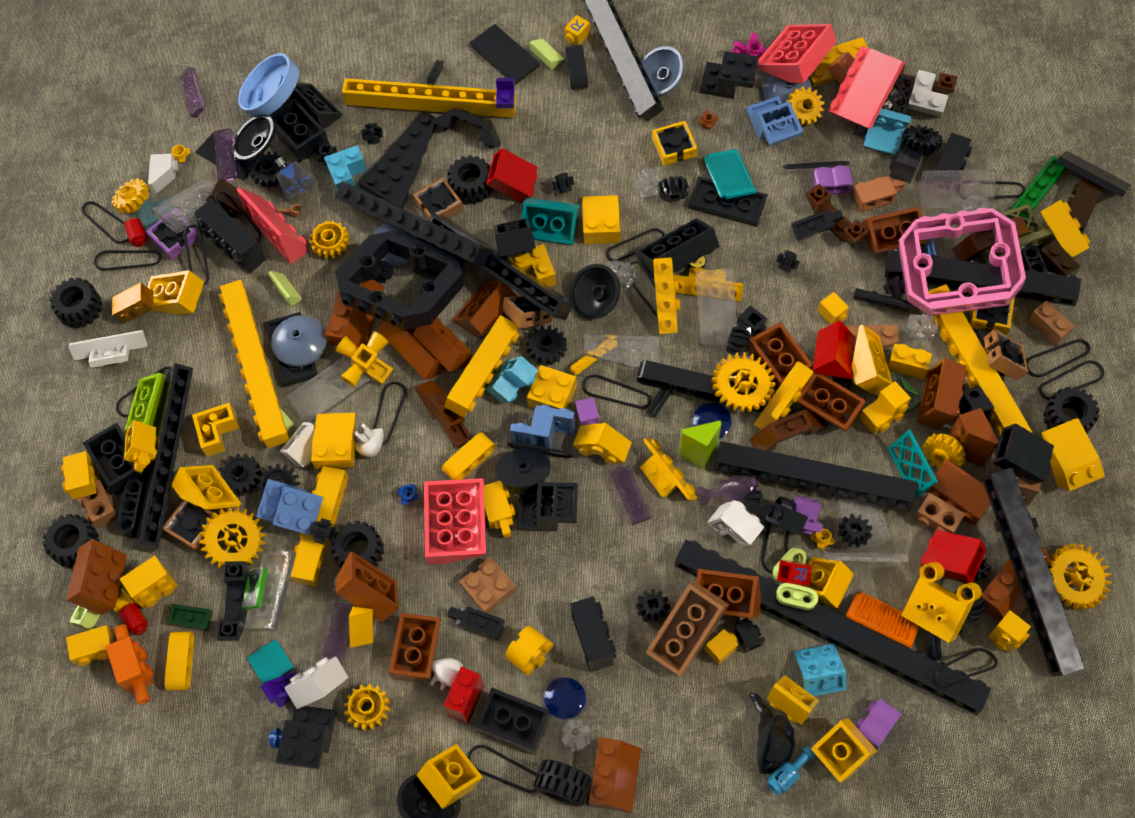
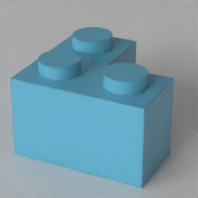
(345, 165)
(511, 376)

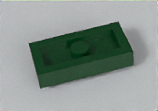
(189, 617)

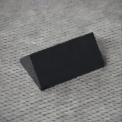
(316, 104)

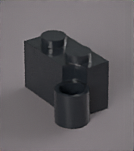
(784, 515)

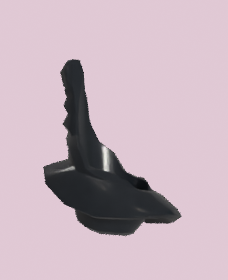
(775, 738)

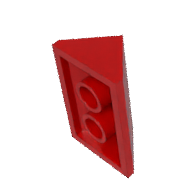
(834, 351)

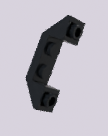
(488, 133)
(234, 616)

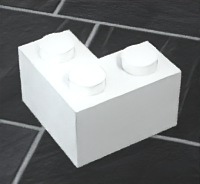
(924, 99)
(737, 522)
(316, 682)

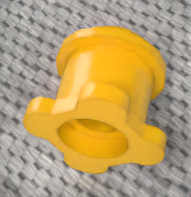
(123, 600)

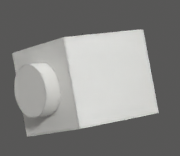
(161, 171)
(299, 446)

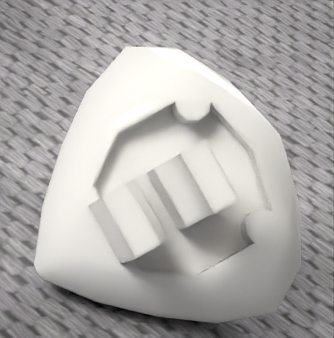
(369, 442)
(445, 671)

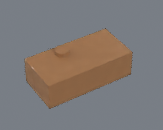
(687, 628)

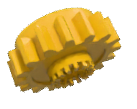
(812, 102)
(131, 196)
(329, 239)
(943, 447)
(374, 715)

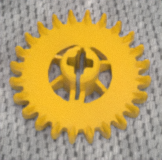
(748, 371)
(220, 523)
(1089, 574)

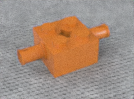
(130, 664)

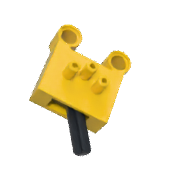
(939, 609)

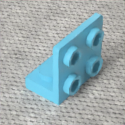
(886, 132)
(821, 670)

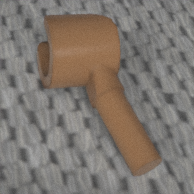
(296, 214)

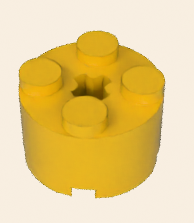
(528, 650)

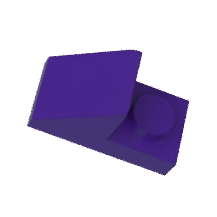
(505, 92)
(276, 691)

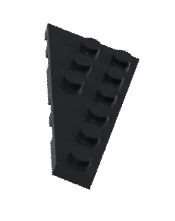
(398, 167)

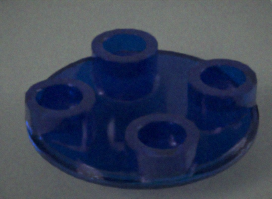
(711, 413)
(565, 698)

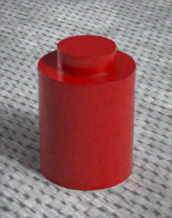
(135, 232)
(134, 619)

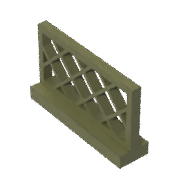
(1033, 238)

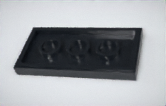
(504, 54)
(1094, 173)
(741, 209)
(287, 374)

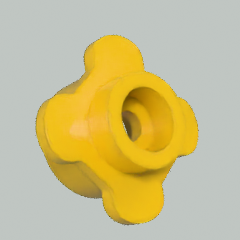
(180, 149)
(818, 538)

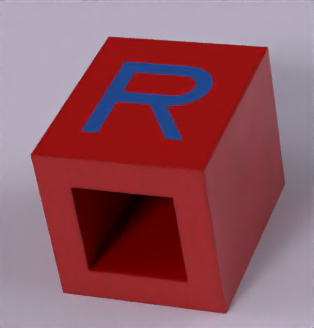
(794, 572)

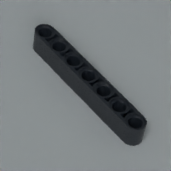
(681, 381)

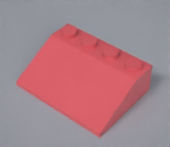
(797, 52)
(866, 87)
(273, 226)
(454, 520)

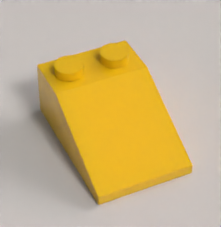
(601, 219)
(176, 292)
(869, 362)
(334, 440)
(1073, 456)
(204, 487)

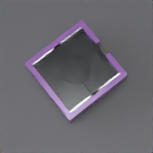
(170, 241)

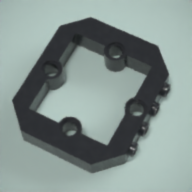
(434, 293)

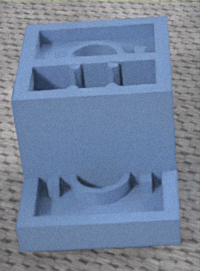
(774, 120)
(544, 425)
(289, 506)

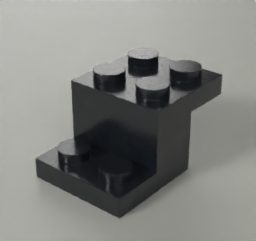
(734, 71)
(548, 507)
(306, 737)

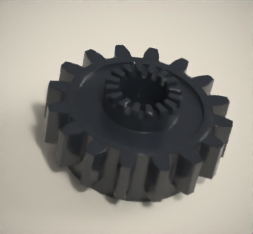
(922, 139)
(263, 169)
(550, 353)
(276, 474)
(249, 478)

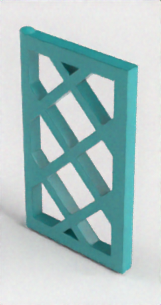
(901, 442)

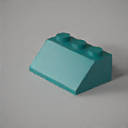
(552, 220)

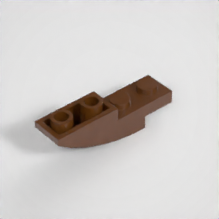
(452, 423)

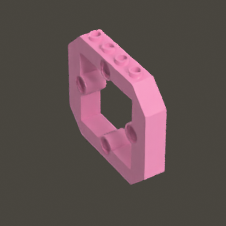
(969, 222)

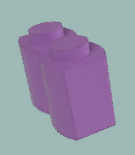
(834, 180)
(878, 722)

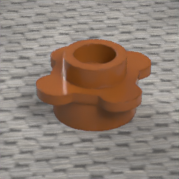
(707, 124)

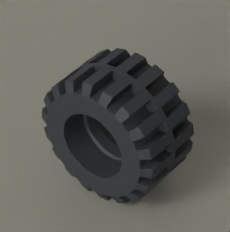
(467, 168)
(68, 293)
(1073, 399)
(60, 531)
(354, 533)
(562, 782)

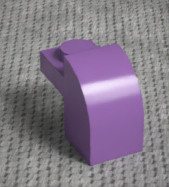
(810, 508)

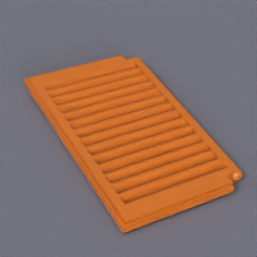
(882, 619)

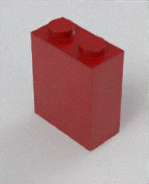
(512, 175)
(956, 553)
(464, 695)

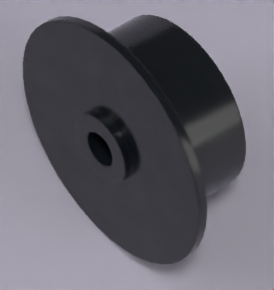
(523, 470)

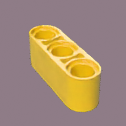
(469, 457)
(179, 661)

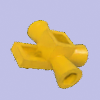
(364, 360)

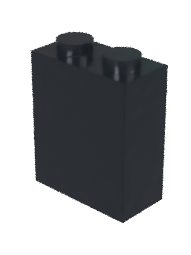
(1024, 453)

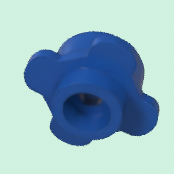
(408, 489)
(275, 737)

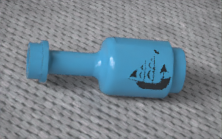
(788, 773)

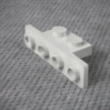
(108, 349)

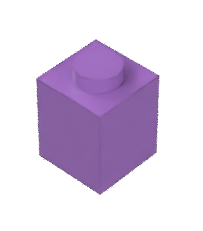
(587, 411)

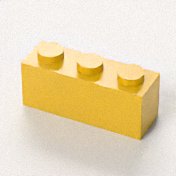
(1065, 228)

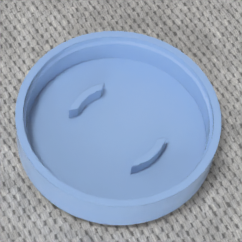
(268, 85)

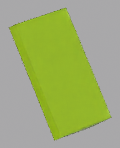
(147, 400)
(700, 443)

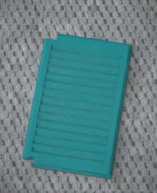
(729, 174)

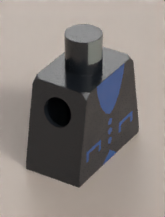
(291, 178)
(974, 399)

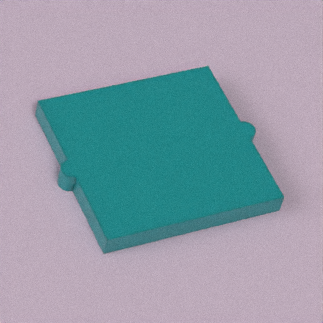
(270, 662)

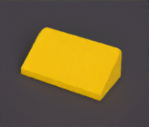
(360, 626)

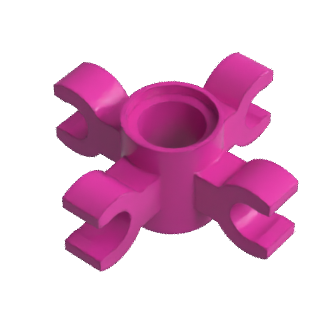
(752, 48)

